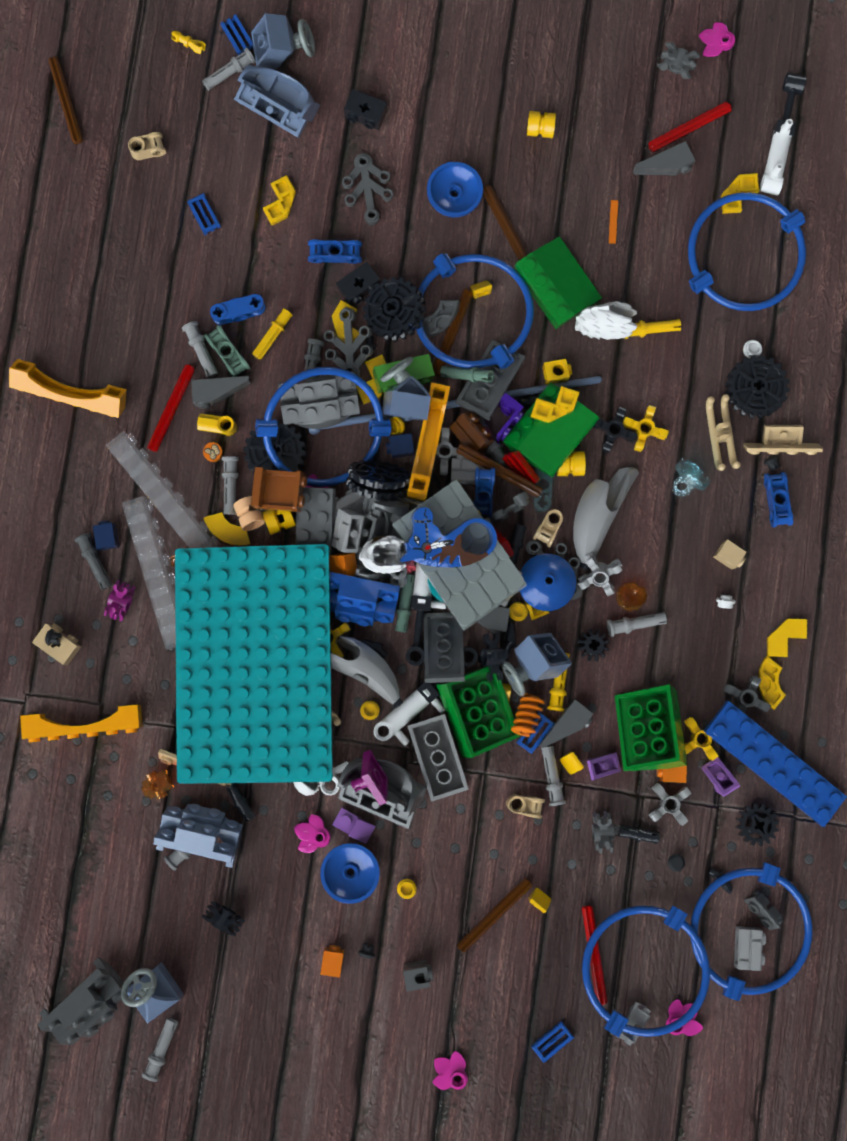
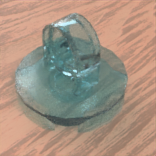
(691, 476)

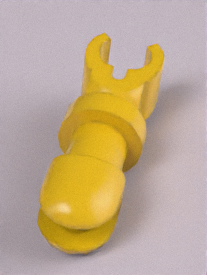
(196, 45)

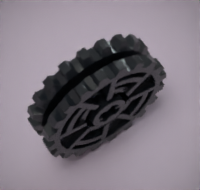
(395, 295)
(767, 377)
(286, 441)
(378, 480)

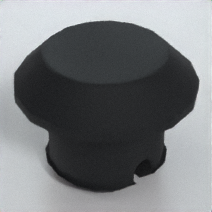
(772, 462)
(52, 637)
(676, 862)
(367, 952)

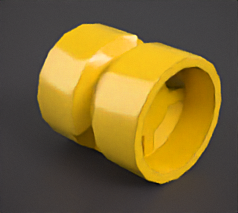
(541, 124)
(574, 464)
(273, 523)

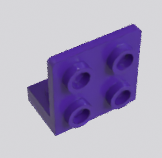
(511, 408)

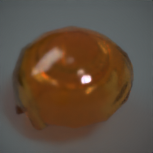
(631, 596)

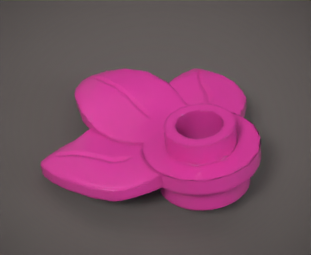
(714, 37)
(309, 834)
(676, 1011)
(448, 1069)

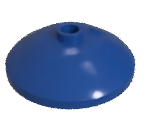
(454, 178)
(543, 595)
(348, 887)

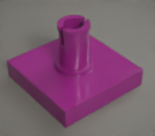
(373, 778)

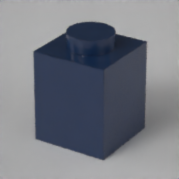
(400, 446)
(105, 535)

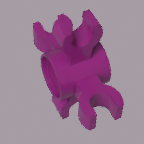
(119, 600)

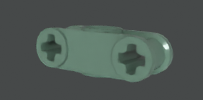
(219, 342)

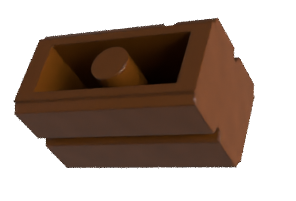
(472, 432)

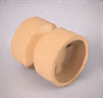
(249, 516)

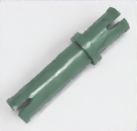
(474, 374)
(404, 605)

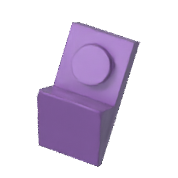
(603, 766)
(720, 777)
(353, 825)

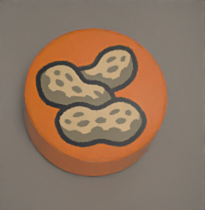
(212, 452)

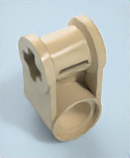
(148, 146)
(548, 528)
(529, 806)

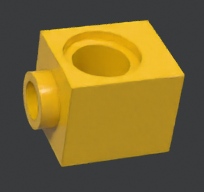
(549, 375)

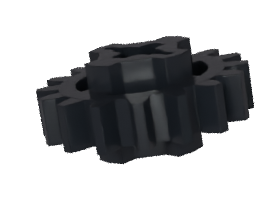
(768, 818)

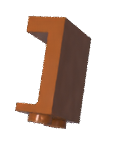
(278, 490)

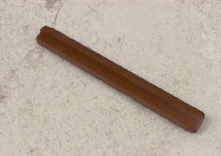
(65, 100)
(504, 222)
(453, 330)
(500, 470)
(500, 909)

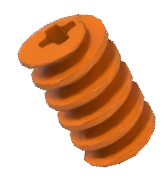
(527, 714)

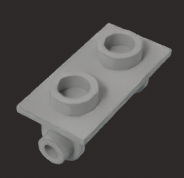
(637, 1015)

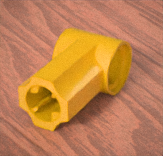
(215, 424)

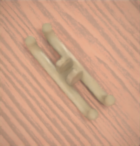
(721, 433)

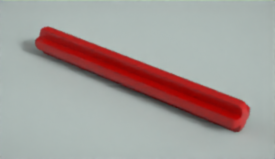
(689, 126)
(171, 408)
(596, 965)

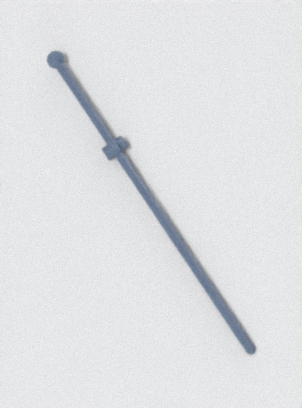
(452, 404)

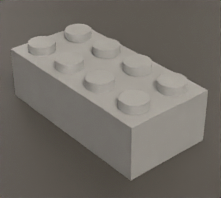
(438, 757)

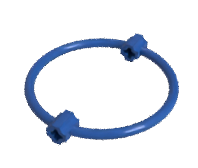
(790, 222)
(500, 354)
(268, 427)
(768, 875)
(616, 1021)

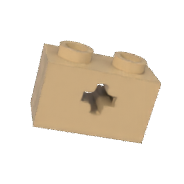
(62, 653)

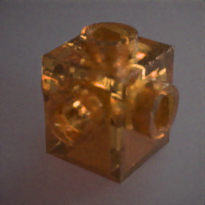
(162, 780)

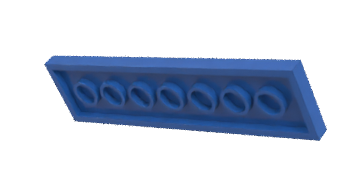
(775, 763)

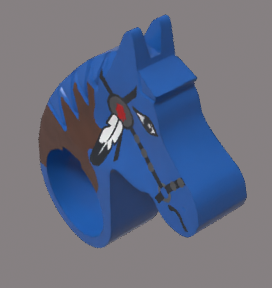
(433, 549)

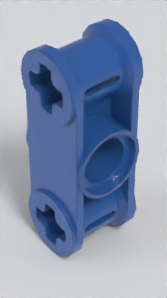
(344, 256)
(237, 309)
(484, 483)
(777, 486)

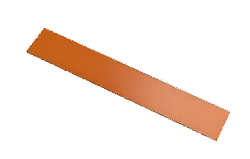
(613, 221)

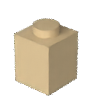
(730, 555)

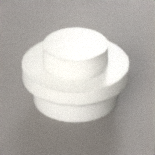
(752, 348)
(725, 601)

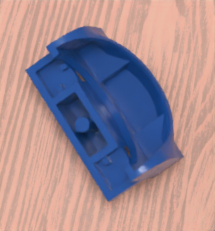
(359, 597)

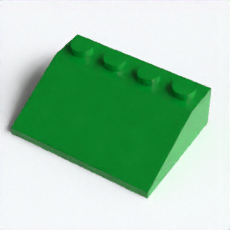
(557, 282)
(550, 443)
(477, 712)
(650, 729)

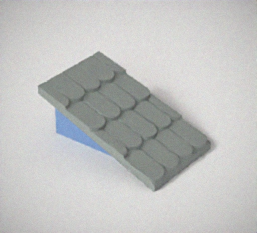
(474, 588)

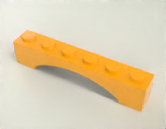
(27, 378)
(428, 443)
(37, 726)

